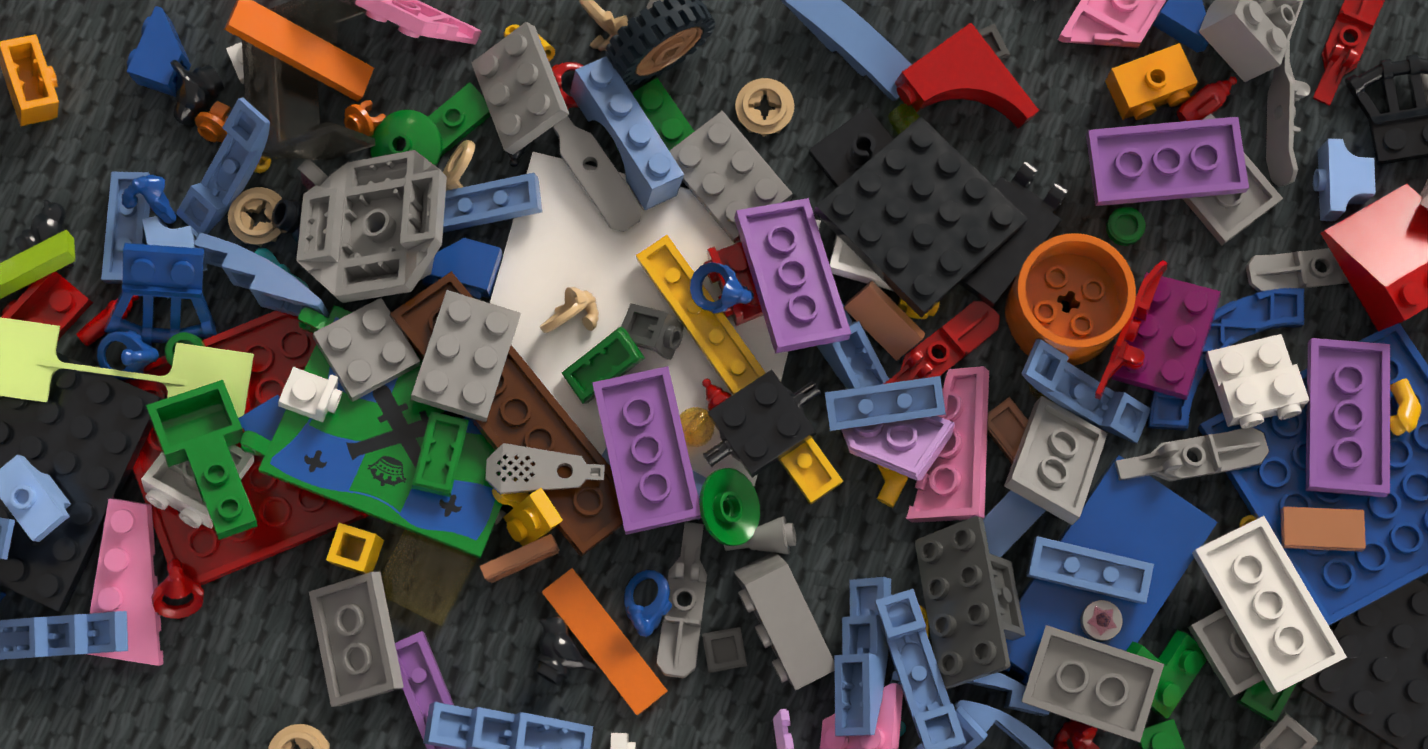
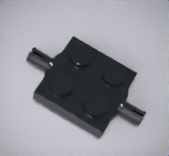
(761, 423)

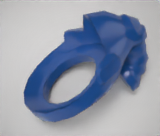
(152, 189)
(732, 293)
(136, 355)
(648, 617)

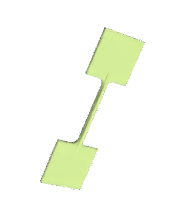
(30, 361)

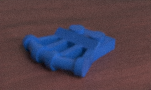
(162, 273)

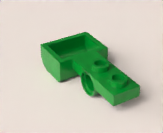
(199, 430)

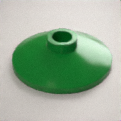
(416, 129)
(729, 507)

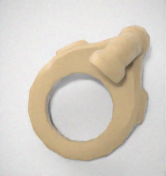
(605, 21)
(458, 163)
(575, 301)

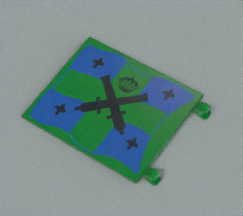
(371, 453)

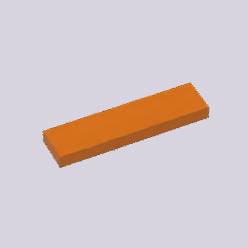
(299, 48)
(604, 641)

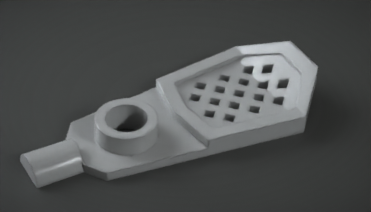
(544, 470)

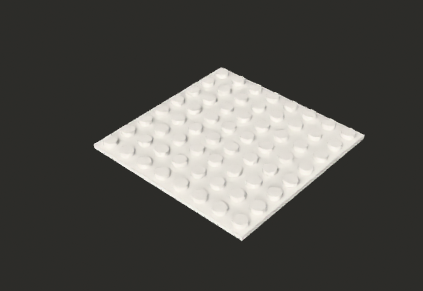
(576, 248)

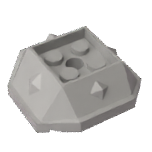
(373, 226)

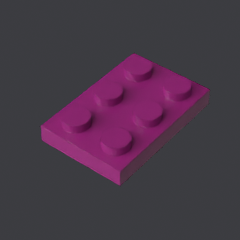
(1172, 337)

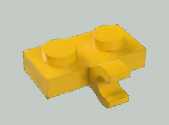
(531, 515)

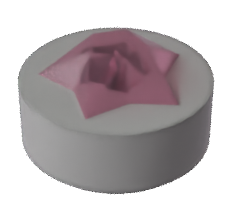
(311, 174)
(1101, 620)

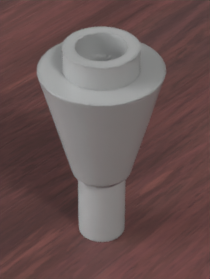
(771, 537)

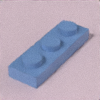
(492, 202)
(122, 225)
(885, 403)
(1090, 570)

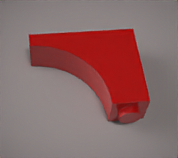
(968, 71)

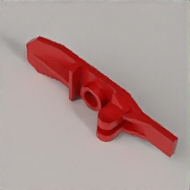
(1342, 56)
(955, 341)
(1123, 353)

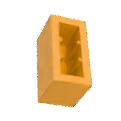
(29, 80)
(1151, 82)

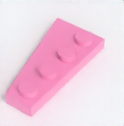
(957, 477)
(128, 579)

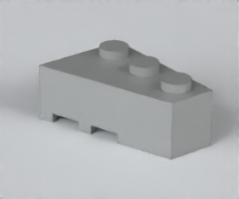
(784, 621)

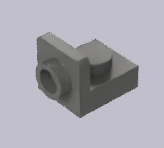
(653, 330)

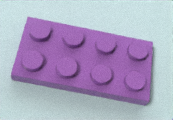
(1167, 161)
(792, 275)
(1348, 417)
(647, 450)

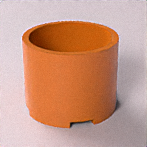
(1088, 277)

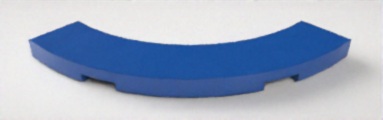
(1231, 324)

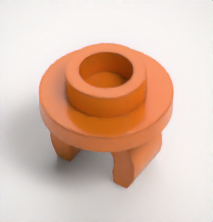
(359, 120)
(211, 123)

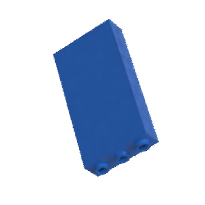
(1125, 519)

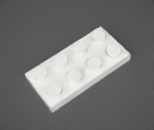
(1268, 605)

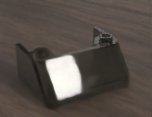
(292, 97)

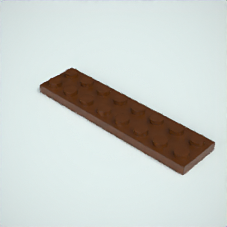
(528, 417)

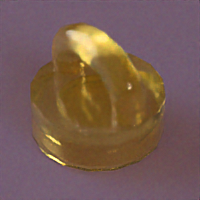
(697, 426)

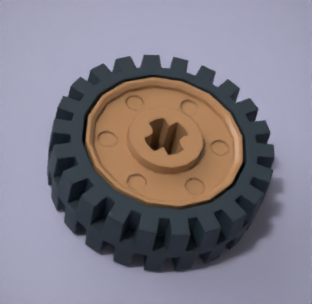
(659, 39)

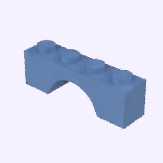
(646, 159)

